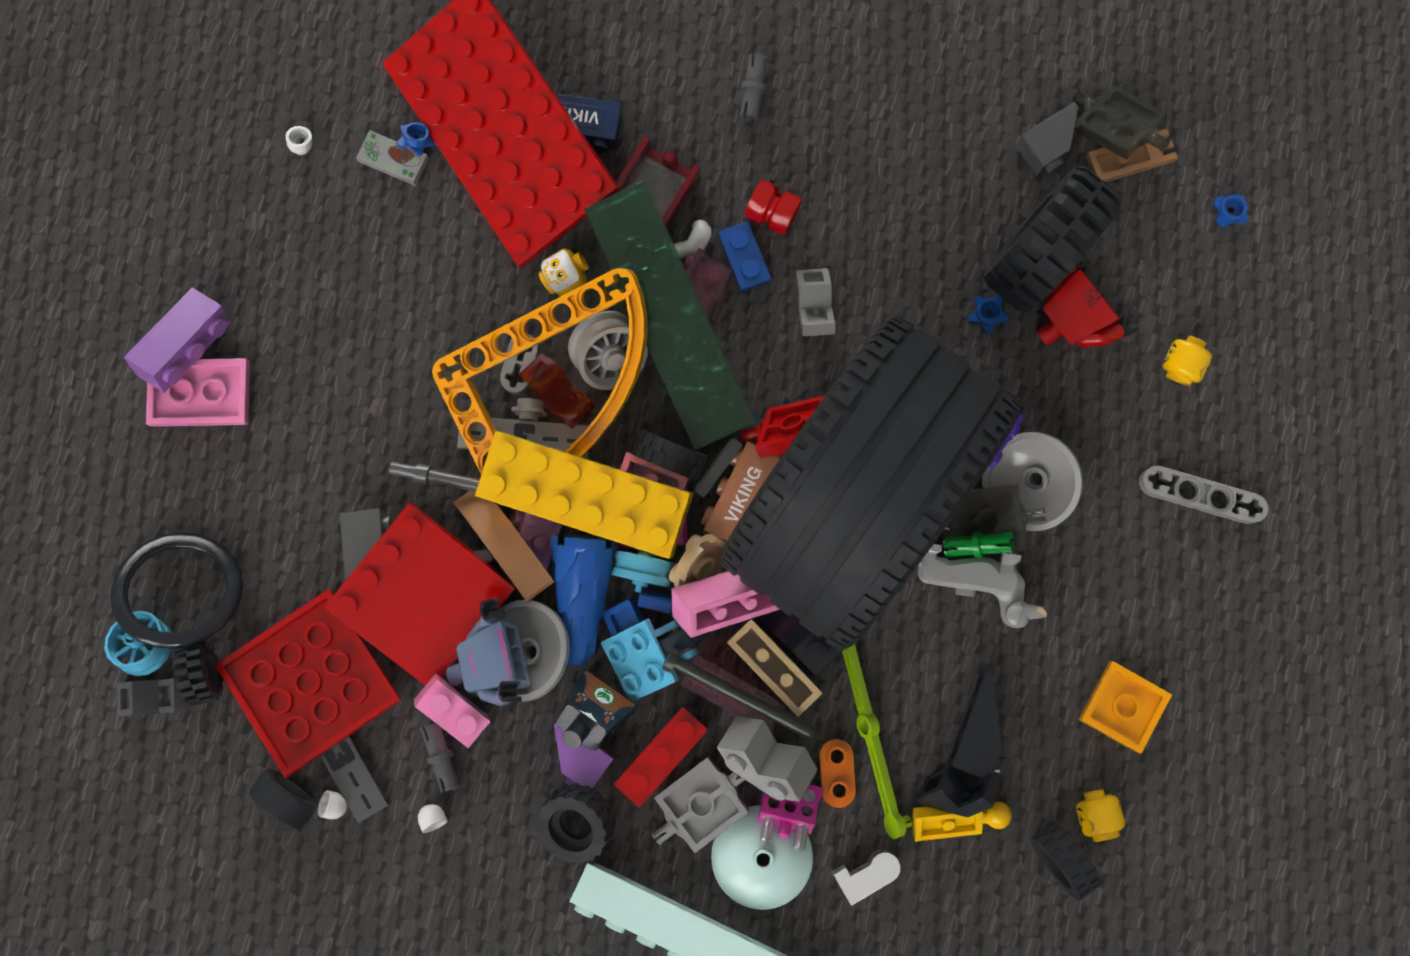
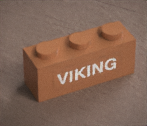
(737, 491)

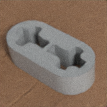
(510, 366)

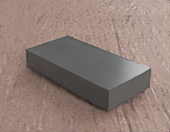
(715, 467)

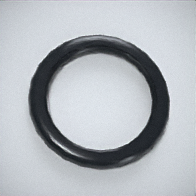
(154, 638)

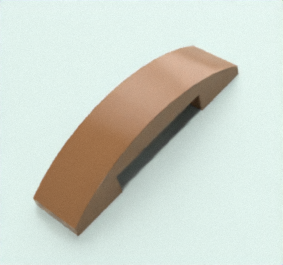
(505, 544)

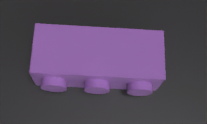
(178, 340)

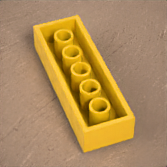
(584, 494)

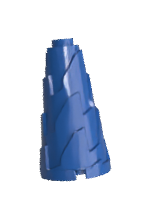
(581, 580)

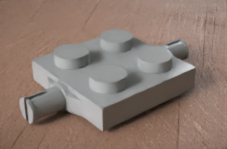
(700, 805)

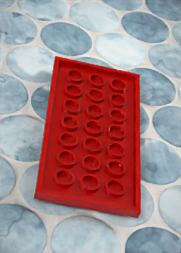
(500, 126)

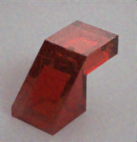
(554, 389)

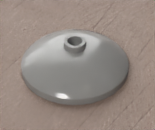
(1056, 464)
(544, 630)

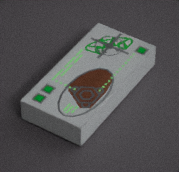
(386, 157)

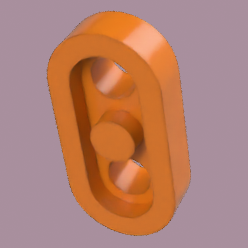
(837, 773)

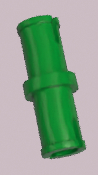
(978, 544)

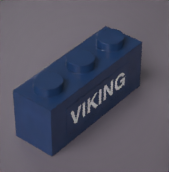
(596, 119)

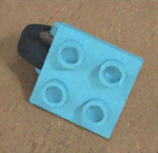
(640, 657)

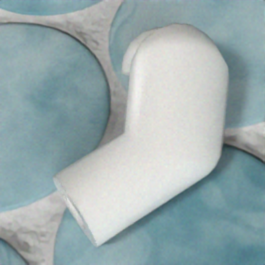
(697, 239)

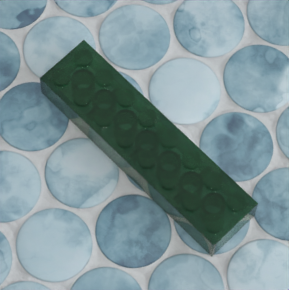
(677, 322)

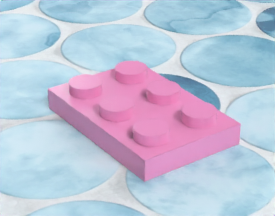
(205, 395)

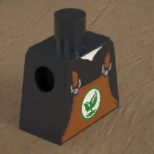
(593, 712)

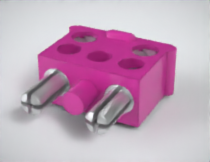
(791, 820)

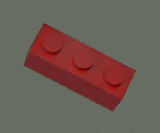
(661, 757)

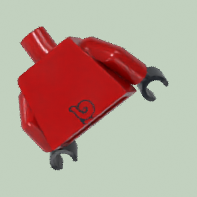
(1081, 314)

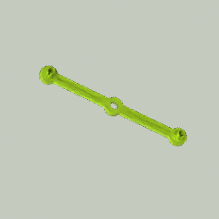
(869, 729)

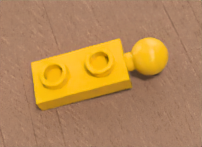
(938, 824)

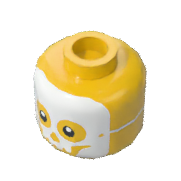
(563, 272)

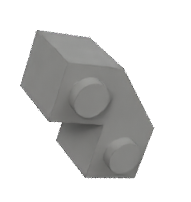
(771, 766)

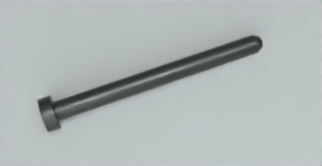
(674, 661)

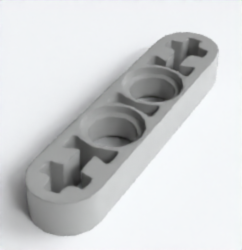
(1203, 492)

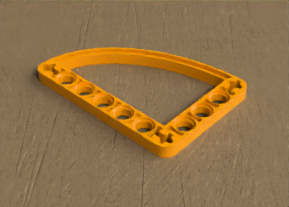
(522, 341)

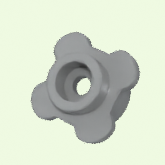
(529, 409)

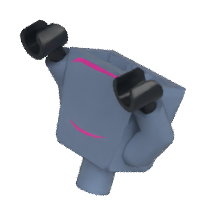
(491, 658)

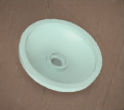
(756, 885)

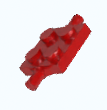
(780, 427)

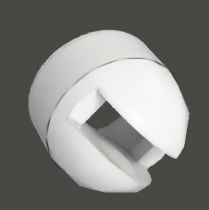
(294, 137)
(331, 805)
(431, 818)

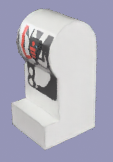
(868, 878)

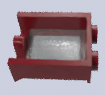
(663, 174)

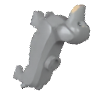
(984, 576)

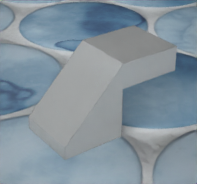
(815, 301)

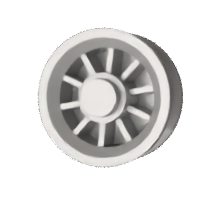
(600, 348)

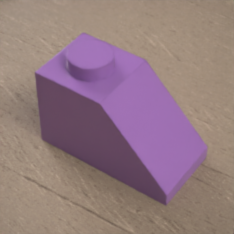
(581, 763)

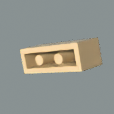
(774, 667)

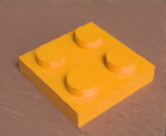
(1125, 707)

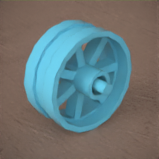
(642, 569)
(153, 656)

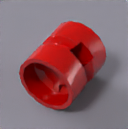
(772, 207)

